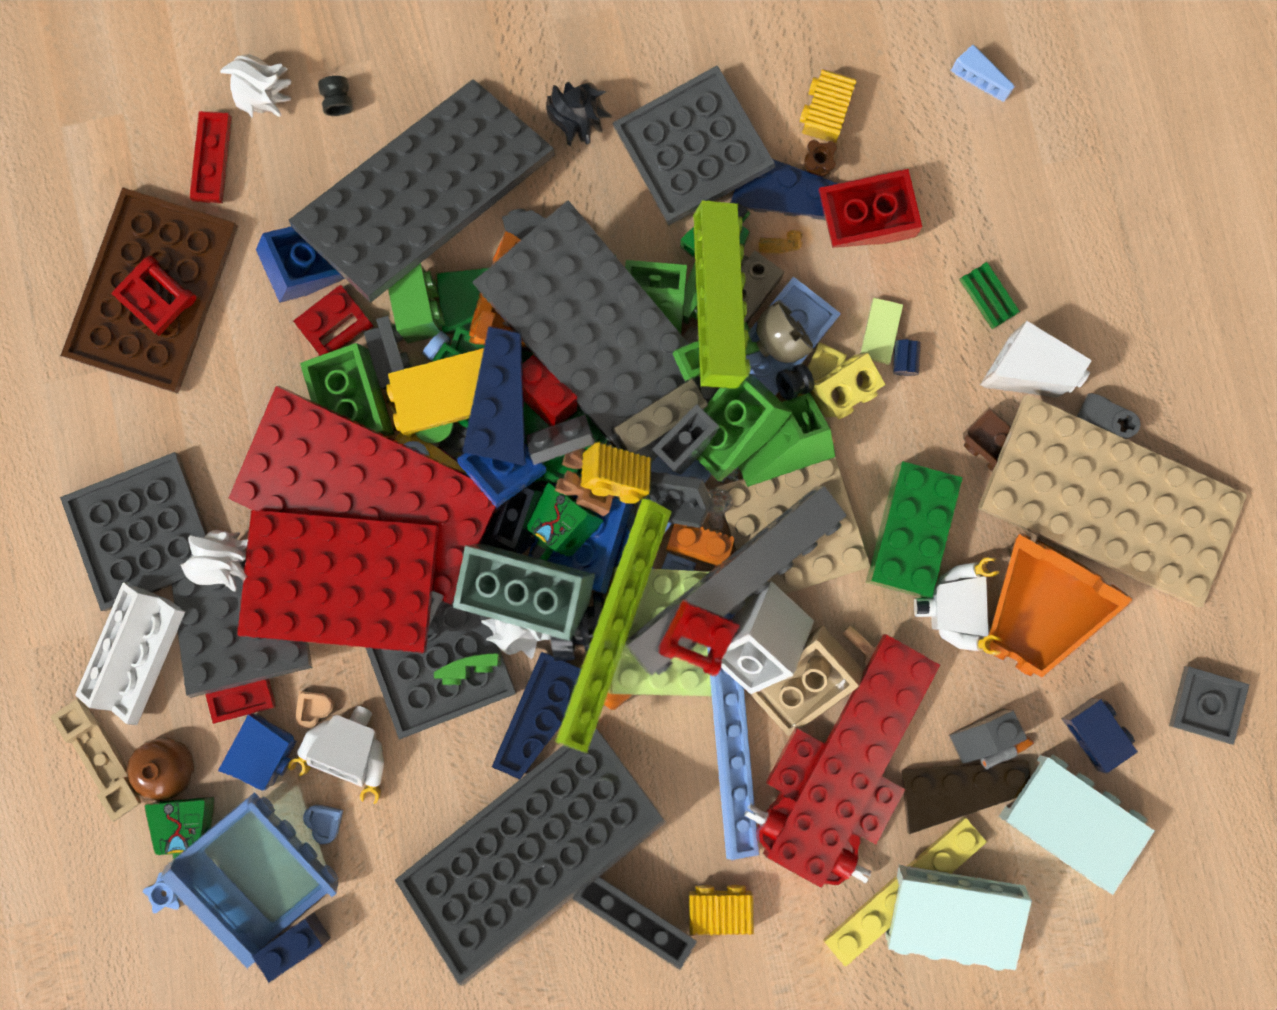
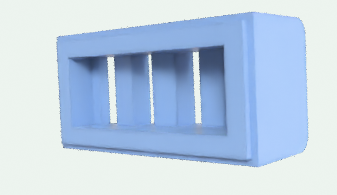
(982, 73)

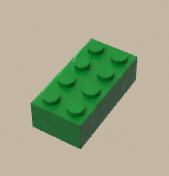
(914, 530)

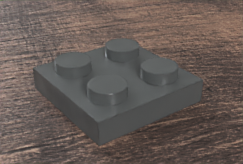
(1209, 705)

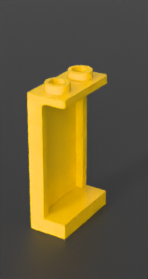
(434, 392)

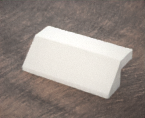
(130, 653)

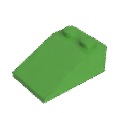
(745, 422)

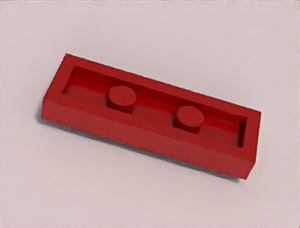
(210, 157)

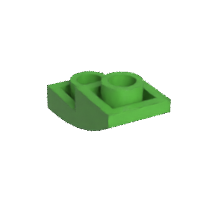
(690, 298)
(460, 669)

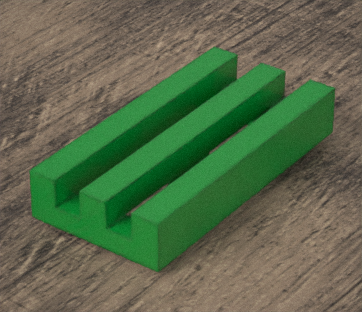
(999, 290)

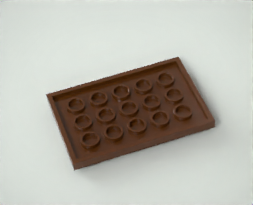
(189, 249)

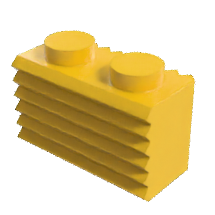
(829, 105)
(616, 473)
(721, 911)

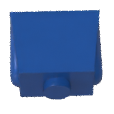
(258, 753)

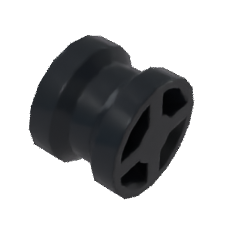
(794, 381)

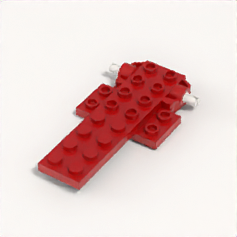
(837, 788)

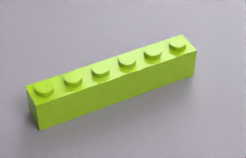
(720, 295)

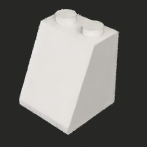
(1037, 365)
(767, 640)

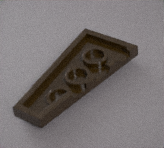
(955, 791)

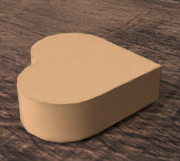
(313, 707)

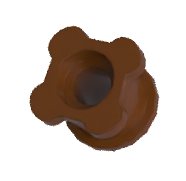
(823, 152)

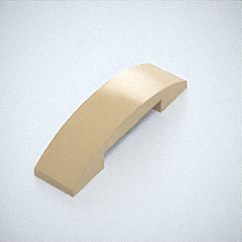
(99, 756)

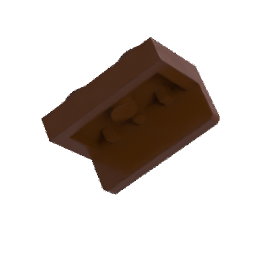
(987, 436)

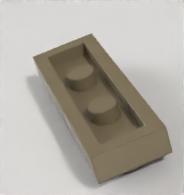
(658, 416)

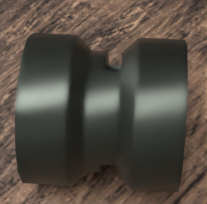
(334, 92)

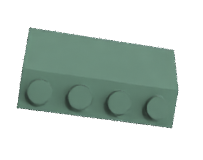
(523, 590)

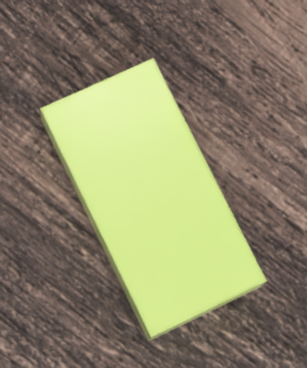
(881, 330)

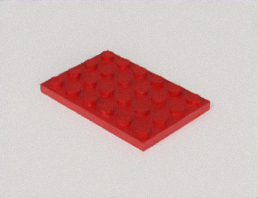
(338, 581)

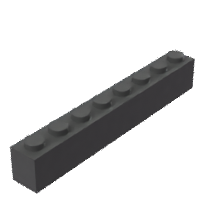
(744, 572)

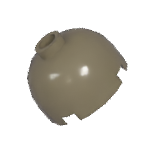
(782, 335)

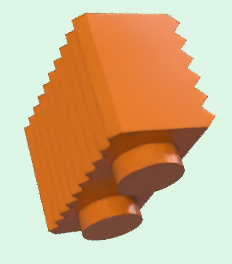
(700, 544)

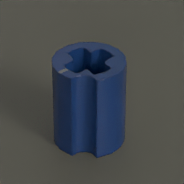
(906, 357)

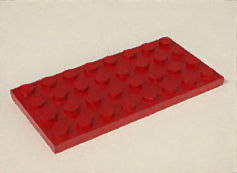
(335, 467)

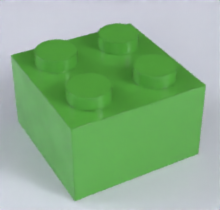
(415, 306)

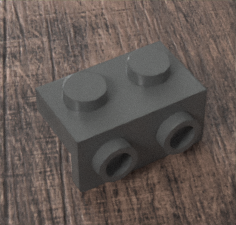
(385, 350)
(559, 439)
(683, 496)

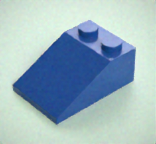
(294, 265)

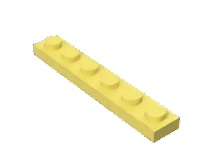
(876, 914)

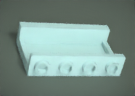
(1079, 823)
(958, 918)

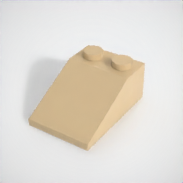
(820, 681)

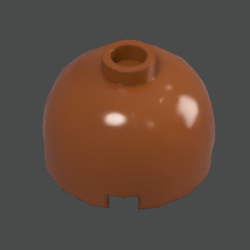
(160, 769)

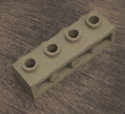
(760, 281)

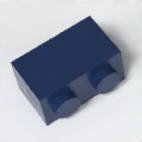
(1100, 734)
(291, 947)

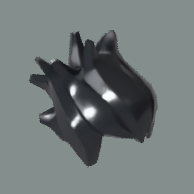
(577, 110)

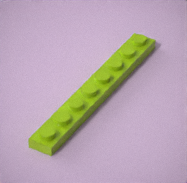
(613, 626)

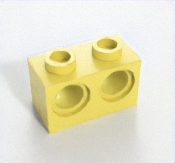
(844, 381)

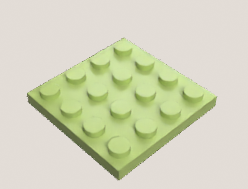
(681, 677)

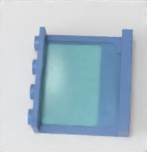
(249, 877)

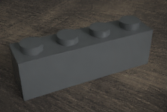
(636, 921)

